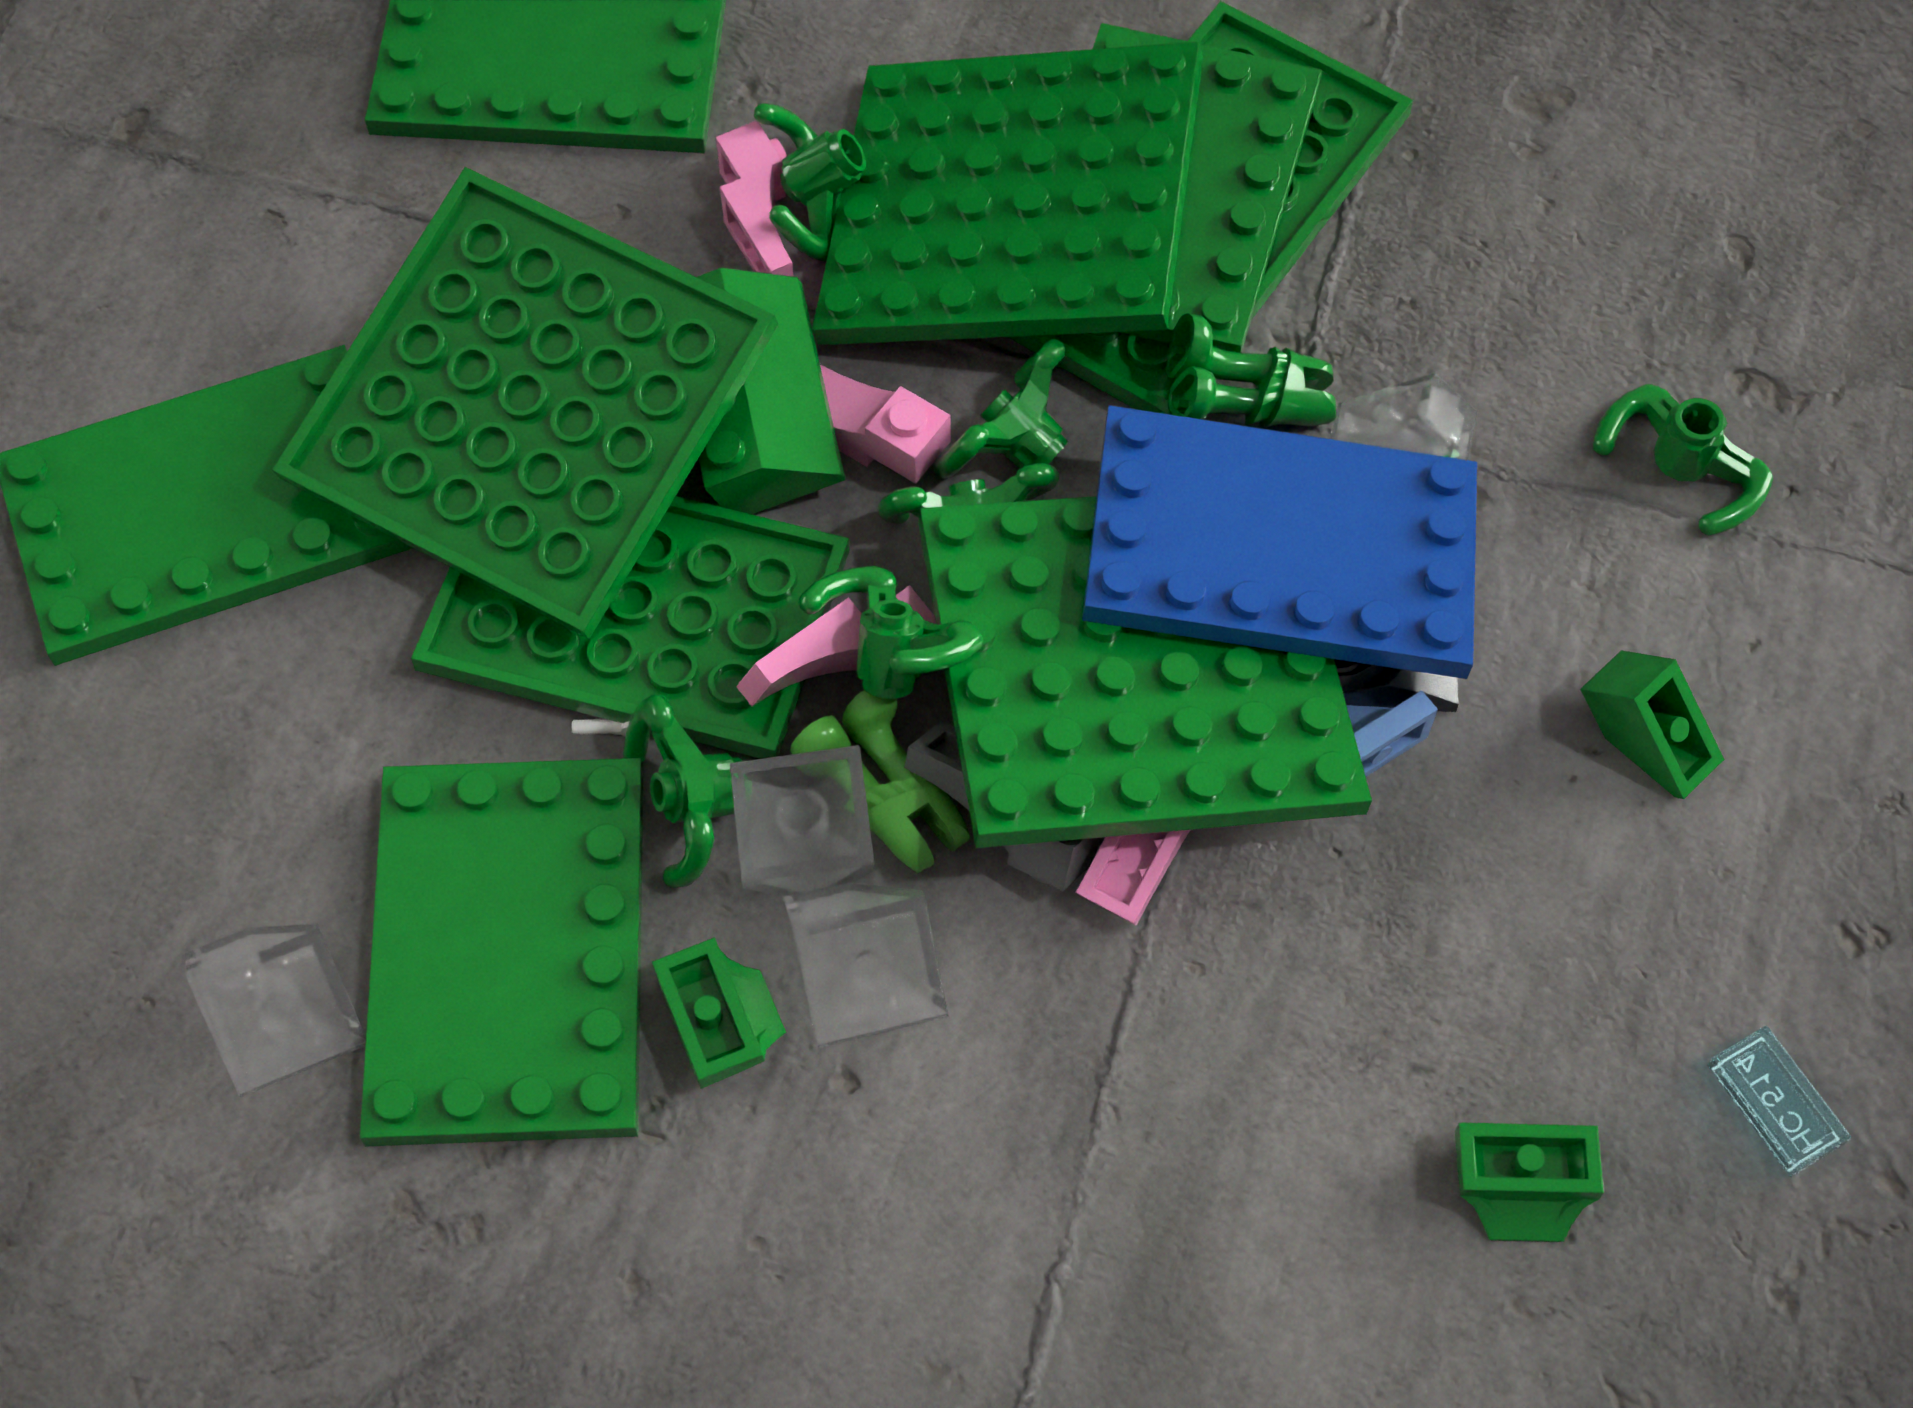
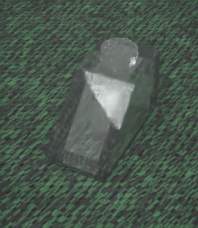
(1409, 416)

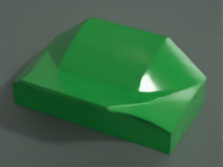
(718, 1010)
(1528, 1177)

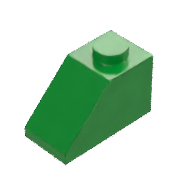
(1653, 720)

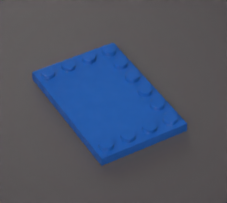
(1284, 542)

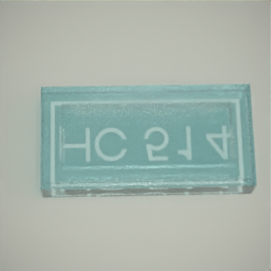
(1778, 1101)

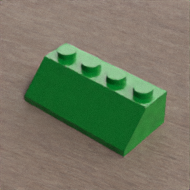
(780, 426)

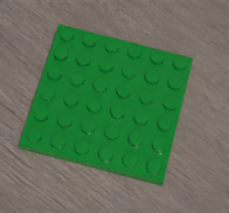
(1014, 197)
(527, 400)
(1113, 725)

